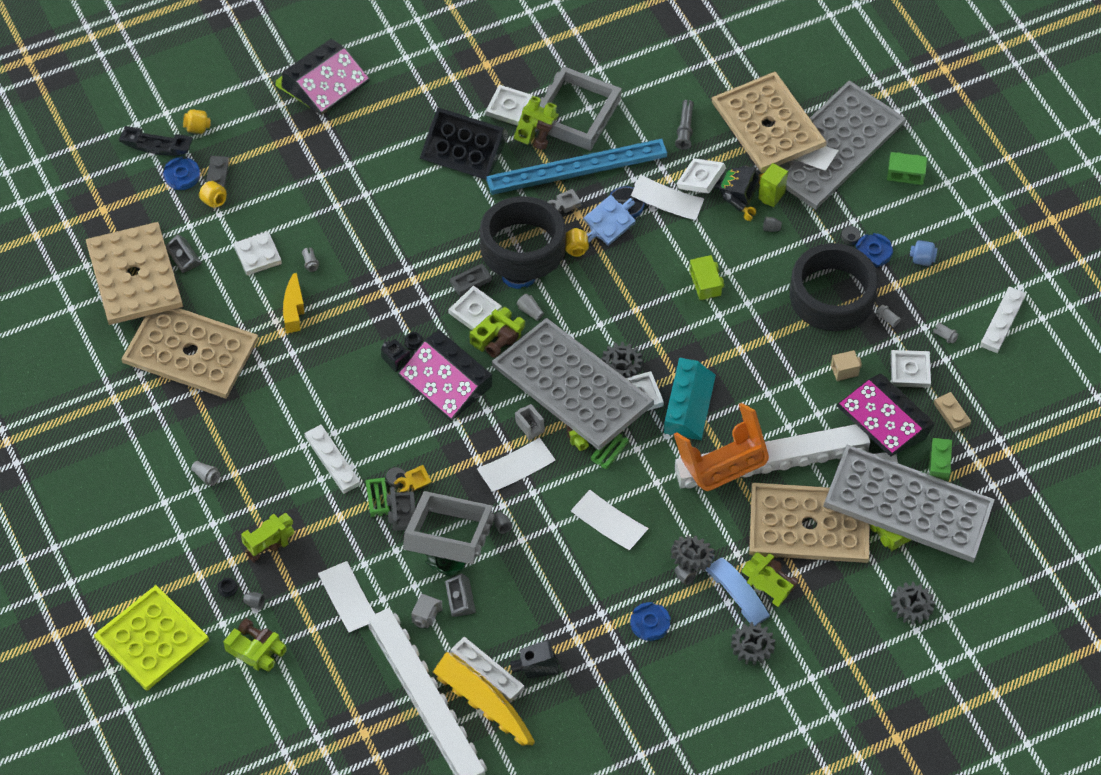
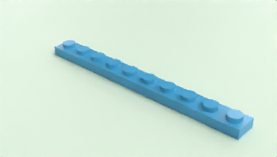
(576, 166)

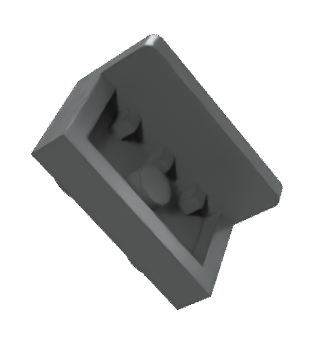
(402, 508)

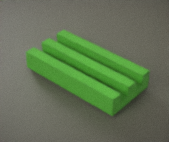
(624, 441)
(379, 510)

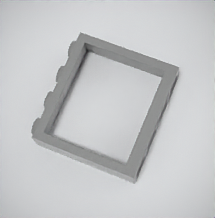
(592, 84)
(442, 546)

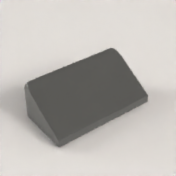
(182, 253)
(460, 596)

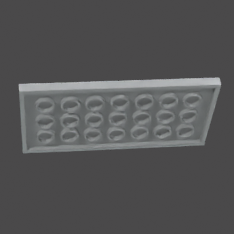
(854, 126)
(573, 383)
(909, 503)

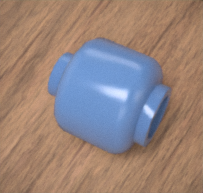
(923, 253)

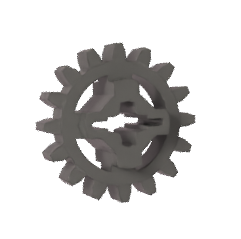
(622, 359)
(692, 553)
(920, 609)
(752, 645)

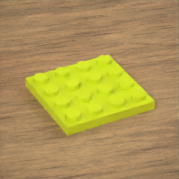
(151, 637)

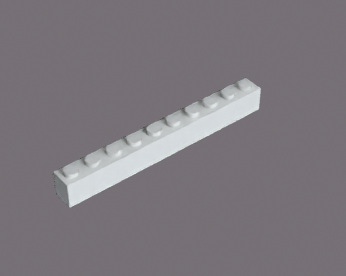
(796, 451)
(424, 694)

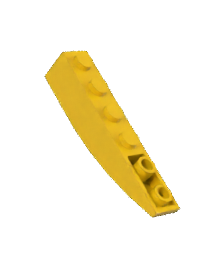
(482, 695)

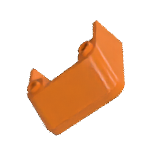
(730, 461)

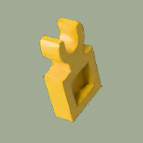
(415, 478)

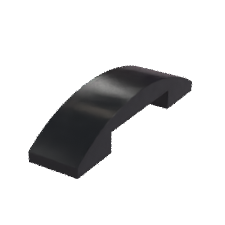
(155, 144)

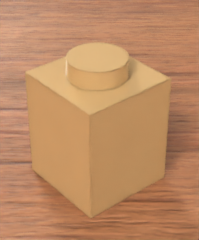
(846, 365)

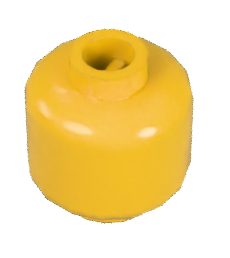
(196, 121)
(213, 194)
(576, 242)

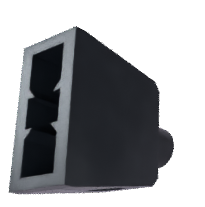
(536, 660)

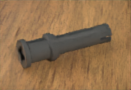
(685, 131)

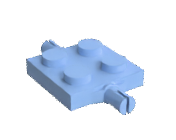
(609, 220)

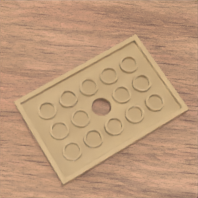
(768, 99)
(140, 295)
(212, 368)
(778, 526)

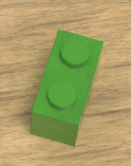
(907, 168)
(940, 458)

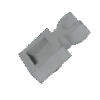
(566, 201)

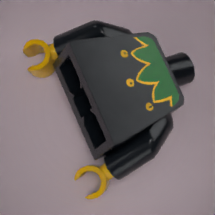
(739, 187)

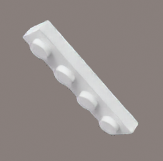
(1003, 319)
(332, 459)
(494, 673)

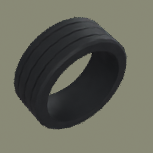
(522, 211)
(833, 257)

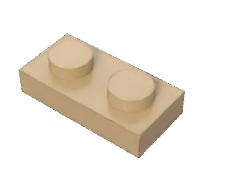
(952, 412)

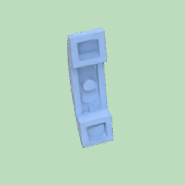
(739, 590)

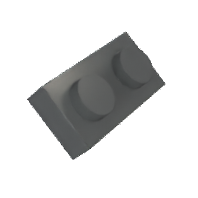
(218, 169)
(475, 277)

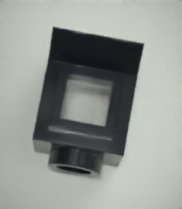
(394, 352)

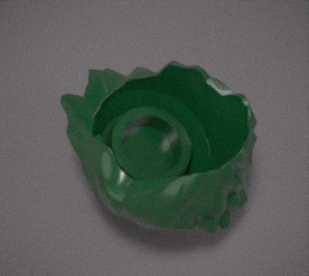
(443, 565)

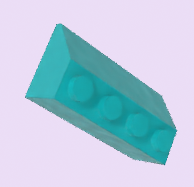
(689, 399)

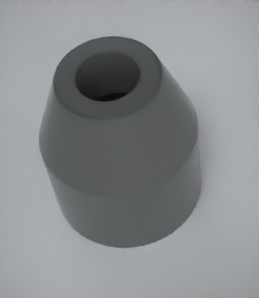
(771, 224)
(502, 523)
(684, 575)
(254, 600)

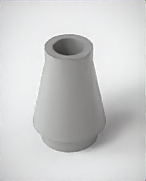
(530, 307)
(206, 473)

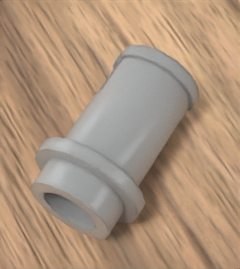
(311, 263)
(888, 315)
(946, 333)

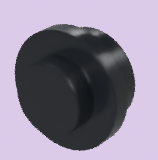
(413, 340)
(227, 587)

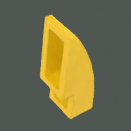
(293, 305)

